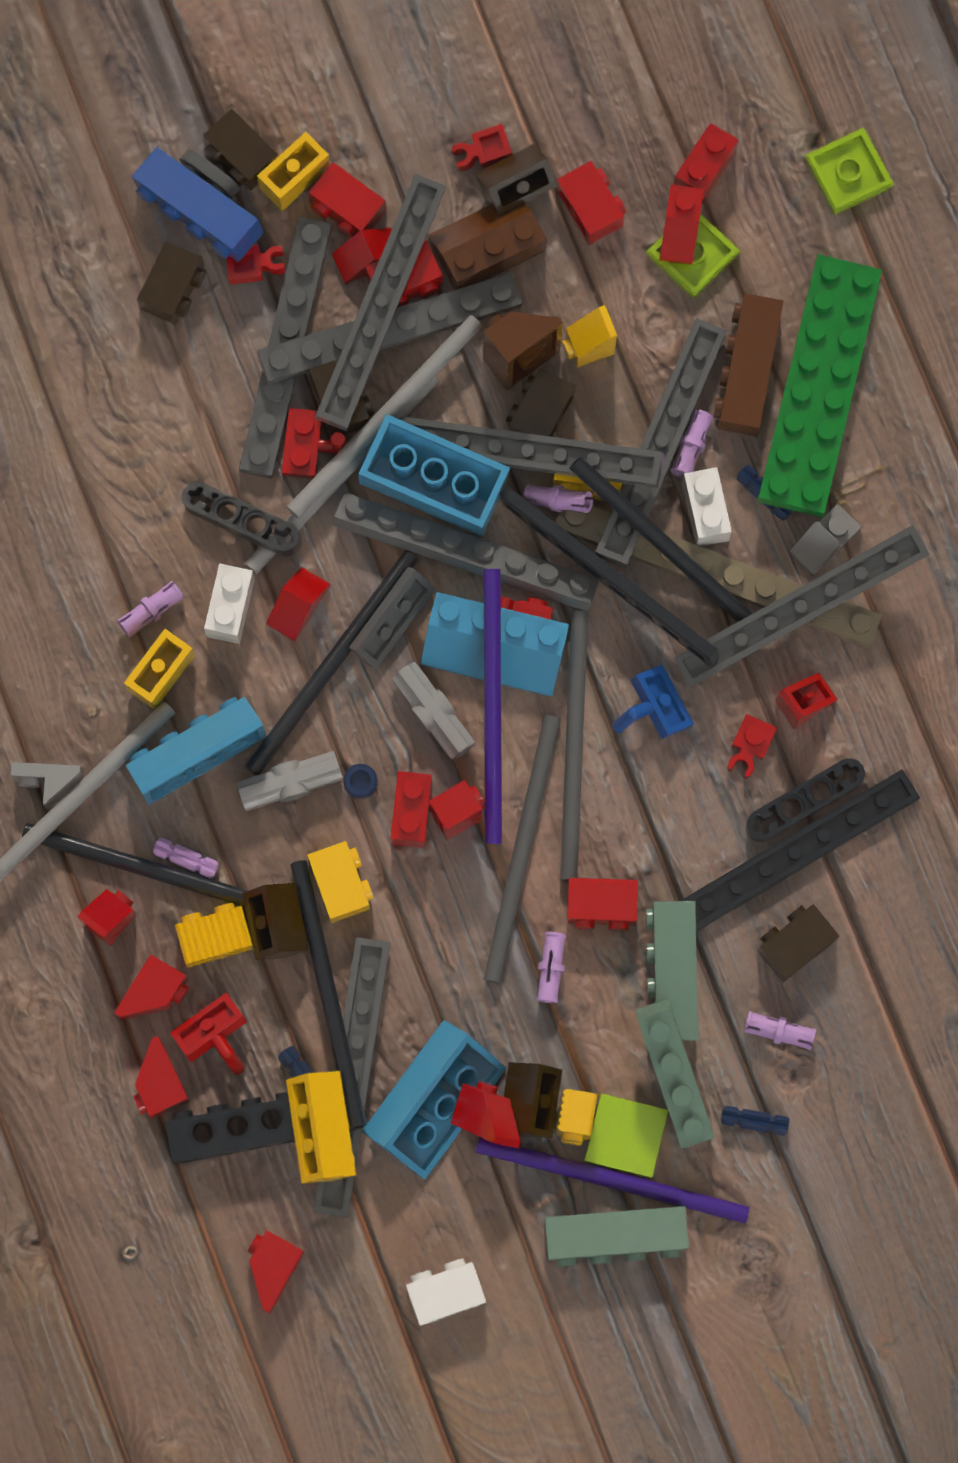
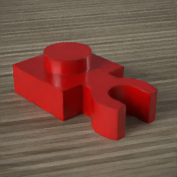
(488, 147)
(253, 265)
(532, 607)
(751, 740)

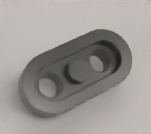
(209, 173)

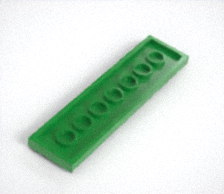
(819, 386)

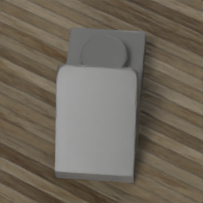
(825, 539)
(56, 778)

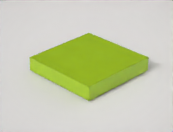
(848, 171)
(711, 257)
(626, 1135)

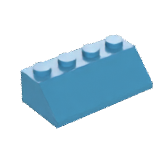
(433, 475)
(529, 644)
(196, 750)
(418, 1111)

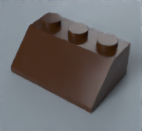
(487, 244)
(520, 344)

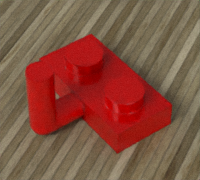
(304, 444)
(210, 1029)

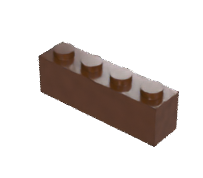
(749, 365)

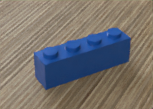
(197, 205)

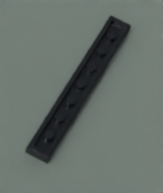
(609, 576)
(802, 848)

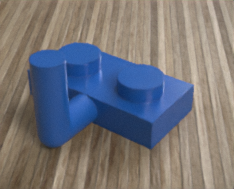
(659, 702)

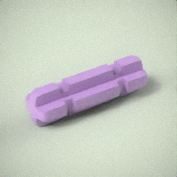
(185, 858)

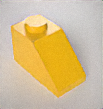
(590, 338)

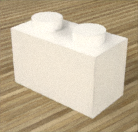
(706, 507)
(229, 603)
(445, 1292)

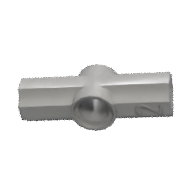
(433, 711)
(289, 781)

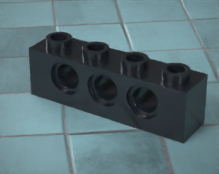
(186, 1149)

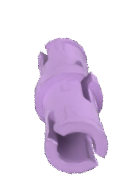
(692, 443)
(558, 498)
(150, 609)
(551, 967)
(780, 1030)

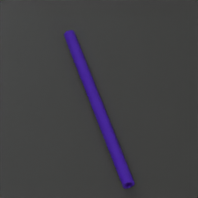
(492, 706)
(615, 1180)

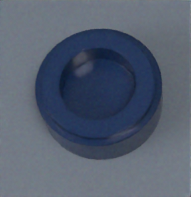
(360, 781)

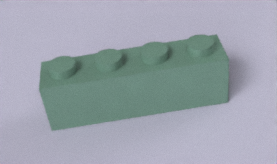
(674, 961)
(674, 1073)
(616, 1234)

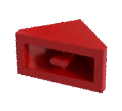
(360, 251)
(297, 603)
(805, 699)

